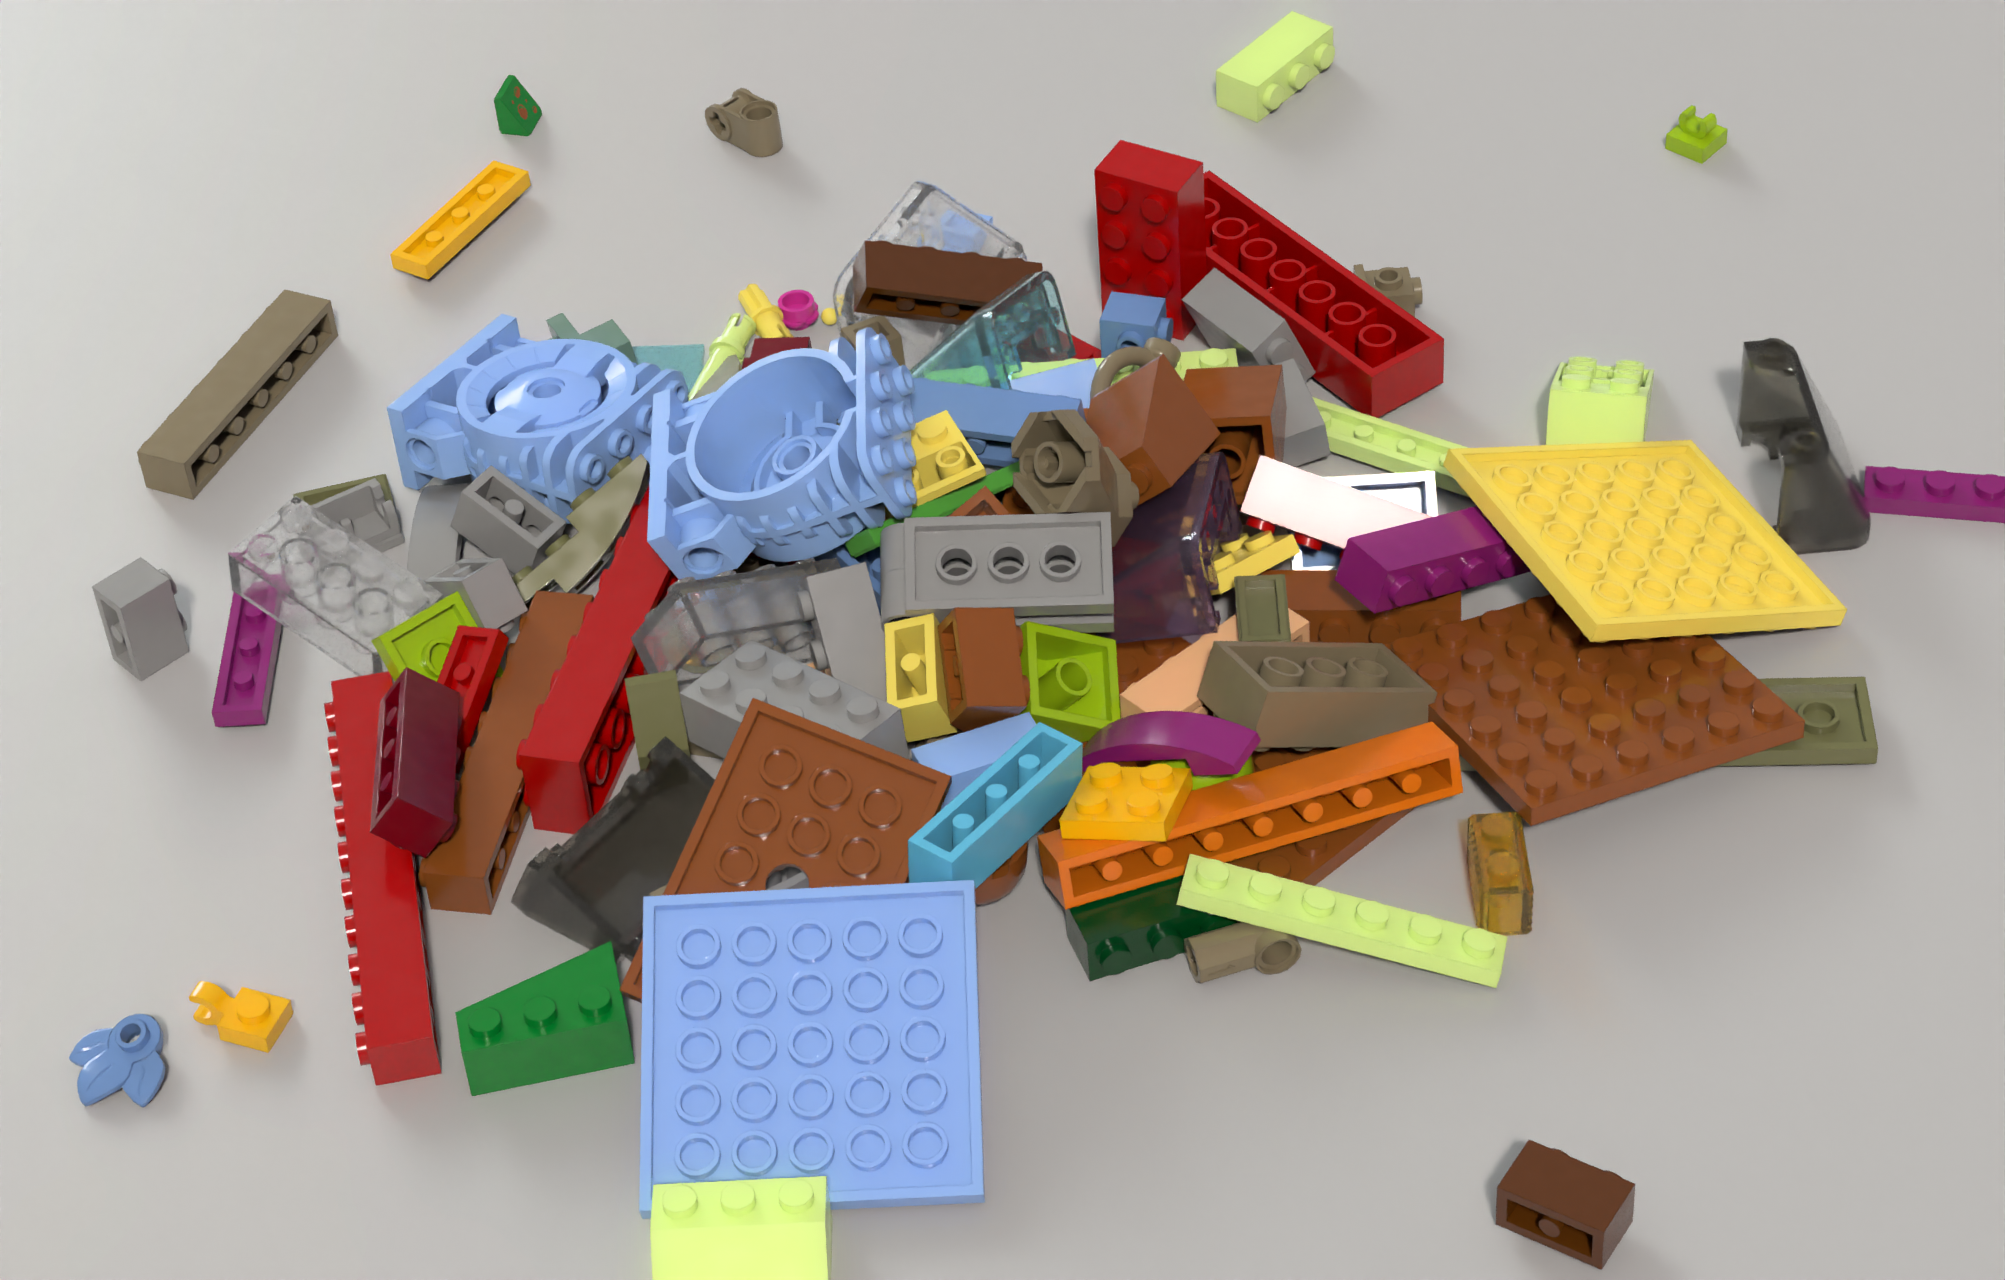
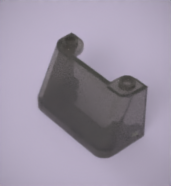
(1819, 490)
(628, 849)

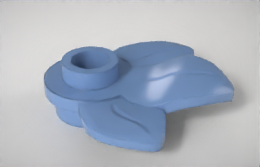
(114, 1063)

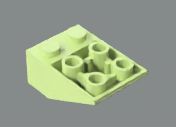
(1599, 402)

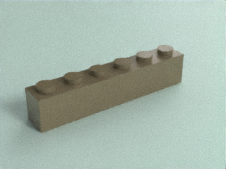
(237, 394)

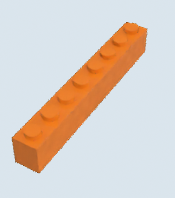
(1263, 813)

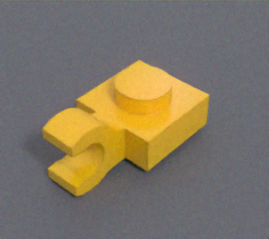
(247, 1020)

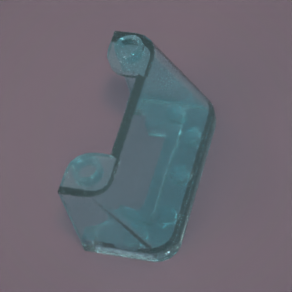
(1012, 328)

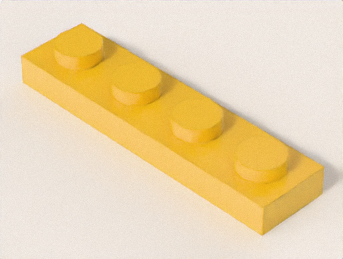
(460, 220)

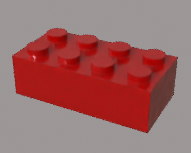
(1151, 227)

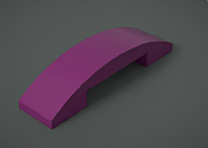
(1205, 741)

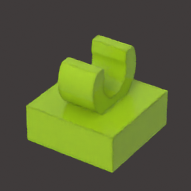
(1696, 136)

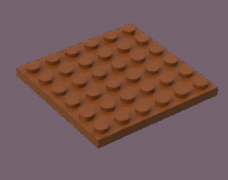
(1584, 720)

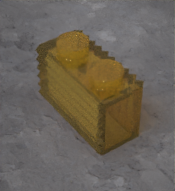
(1500, 873)

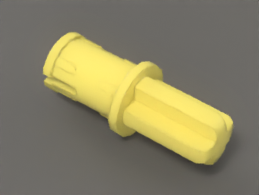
(765, 315)

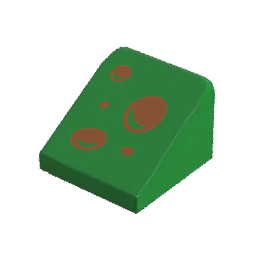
(516, 109)

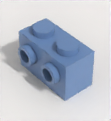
(1132, 320)

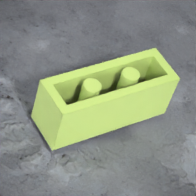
(1274, 66)

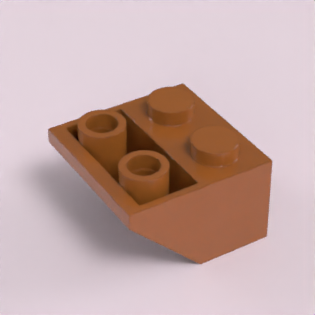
(982, 666)

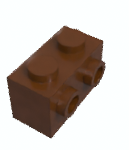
(1565, 1204)

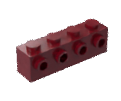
(416, 764)

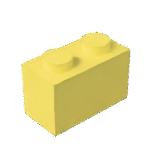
(917, 677)

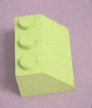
(742, 1230)

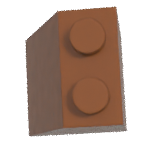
(1248, 412)
(1152, 426)

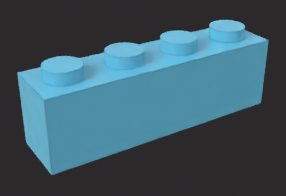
(998, 810)

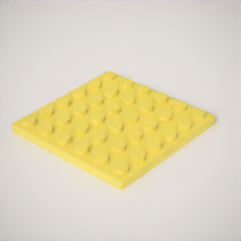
(1643, 539)

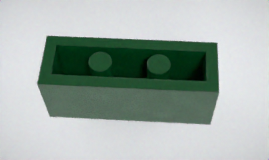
(1135, 928)

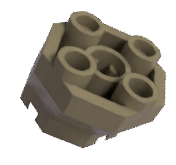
(1071, 470)

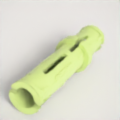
(731, 342)

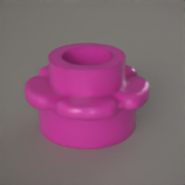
(798, 309)

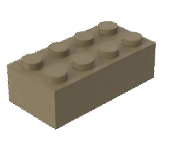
(1313, 692)

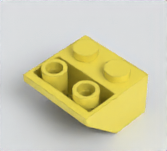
(942, 459)

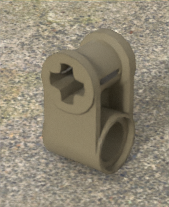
(747, 123)

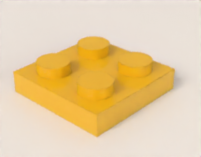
(1126, 803)

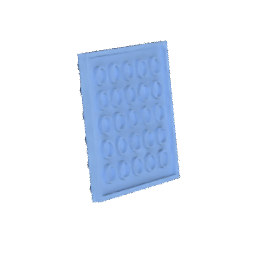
(814, 1042)

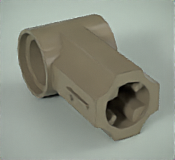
(1239, 949)

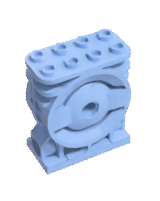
(534, 410)
(770, 465)

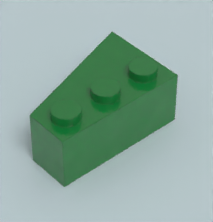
(547, 1026)

